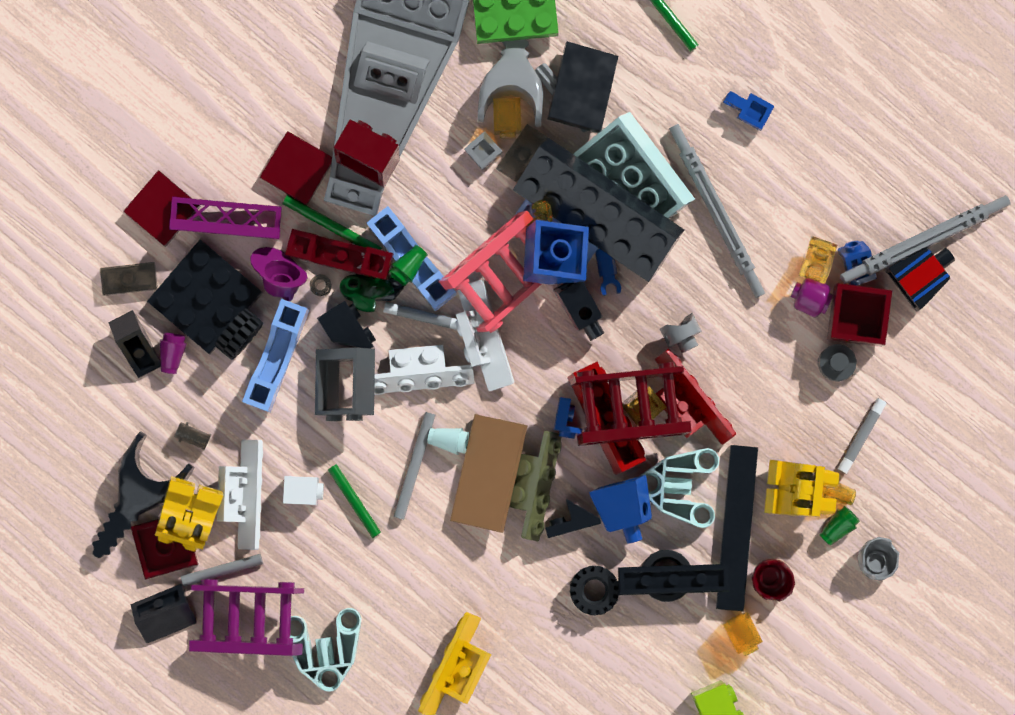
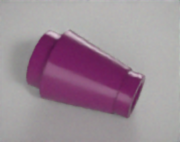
(171, 352)

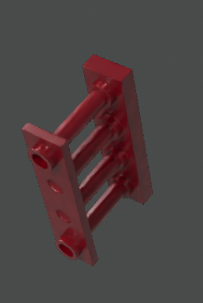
(646, 427)

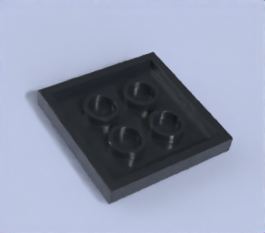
(204, 296)

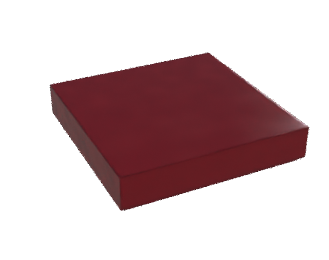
(297, 168)
(153, 207)
(158, 557)

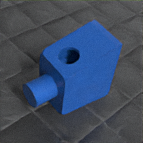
(624, 506)

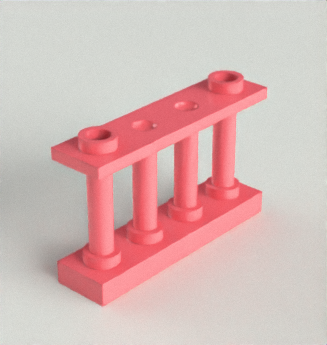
(478, 262)

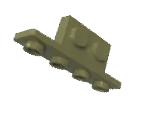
(534, 485)

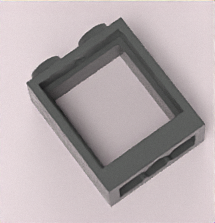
(328, 383)

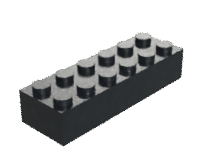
(615, 218)

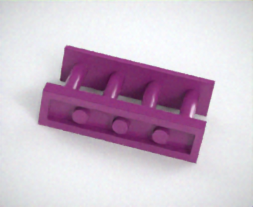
(258, 643)

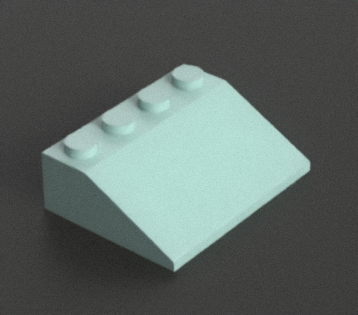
(634, 163)

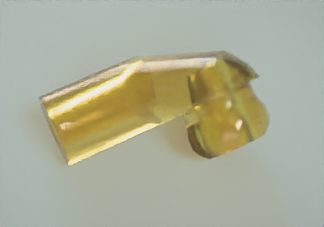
(543, 211)

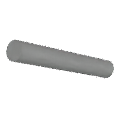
(221, 570)

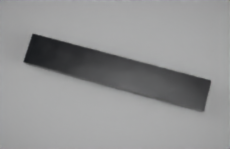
(737, 524)

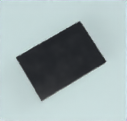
(583, 87)

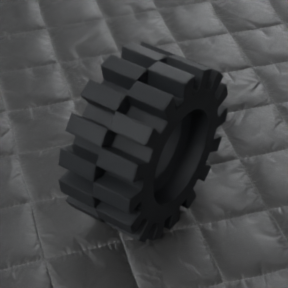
(238, 334)
(611, 590)

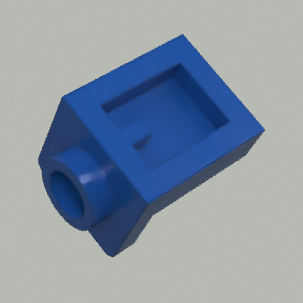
(853, 254)
(565, 413)

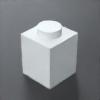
(302, 490)

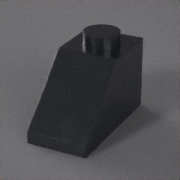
(135, 344)

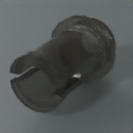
(318, 279)
(192, 435)

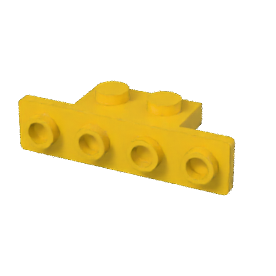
(459, 668)

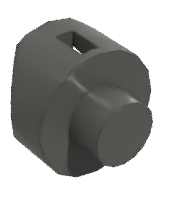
(837, 362)

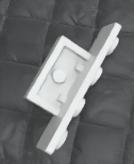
(483, 348)
(421, 369)
(243, 494)

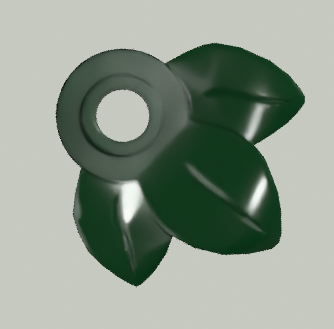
(366, 292)

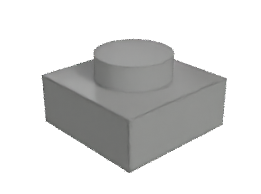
(483, 150)

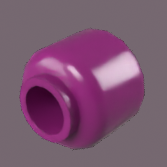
(811, 297)

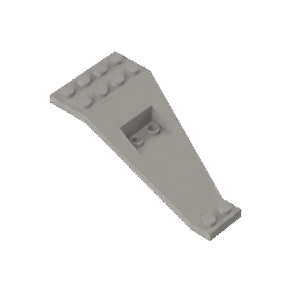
(399, 40)

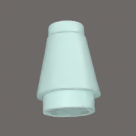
(449, 439)

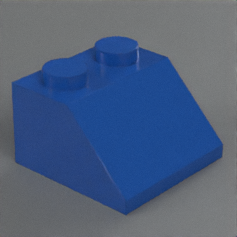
(555, 253)

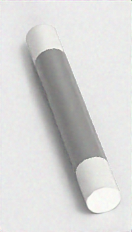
(420, 315)
(862, 436)

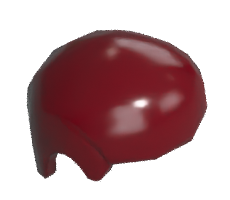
(773, 580)

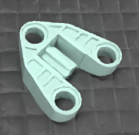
(682, 463)
(347, 648)

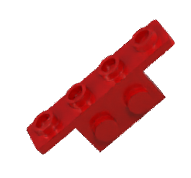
(694, 404)

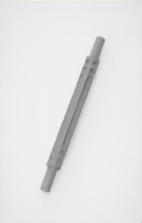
(717, 211)
(925, 239)

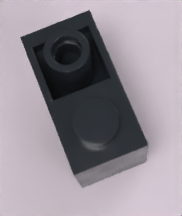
(344, 329)

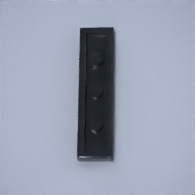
(673, 579)

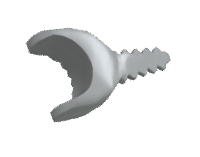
(513, 77)

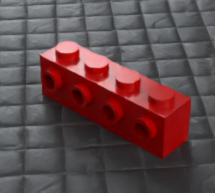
(619, 454)

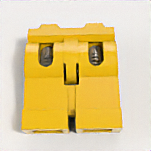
(798, 488)
(183, 525)

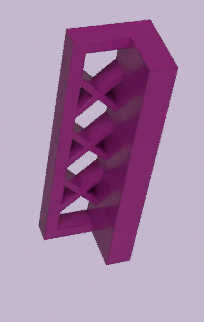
(225, 228)

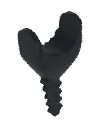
(135, 496)

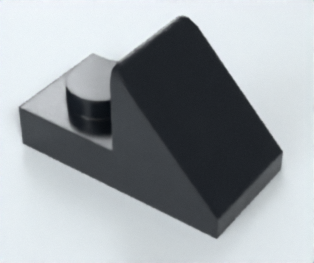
(579, 520)

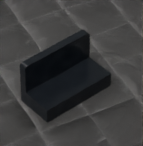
(163, 613)

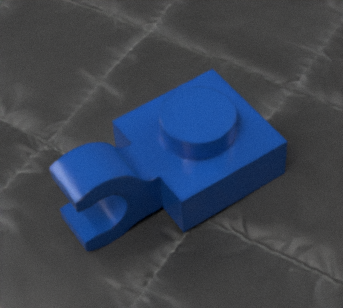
(752, 110)

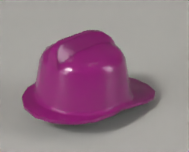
(279, 272)

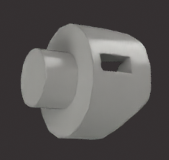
(682, 335)

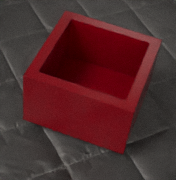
(367, 152)
(859, 315)

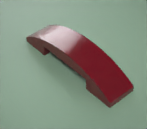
(339, 254)

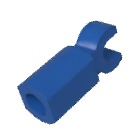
(607, 270)

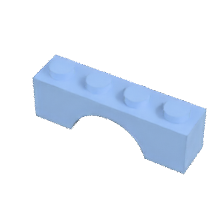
(399, 241)
(276, 356)

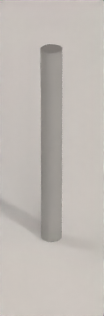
(414, 466)

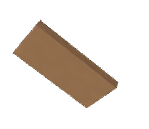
(489, 473)

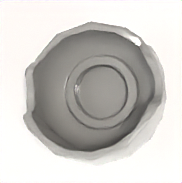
(878, 559)

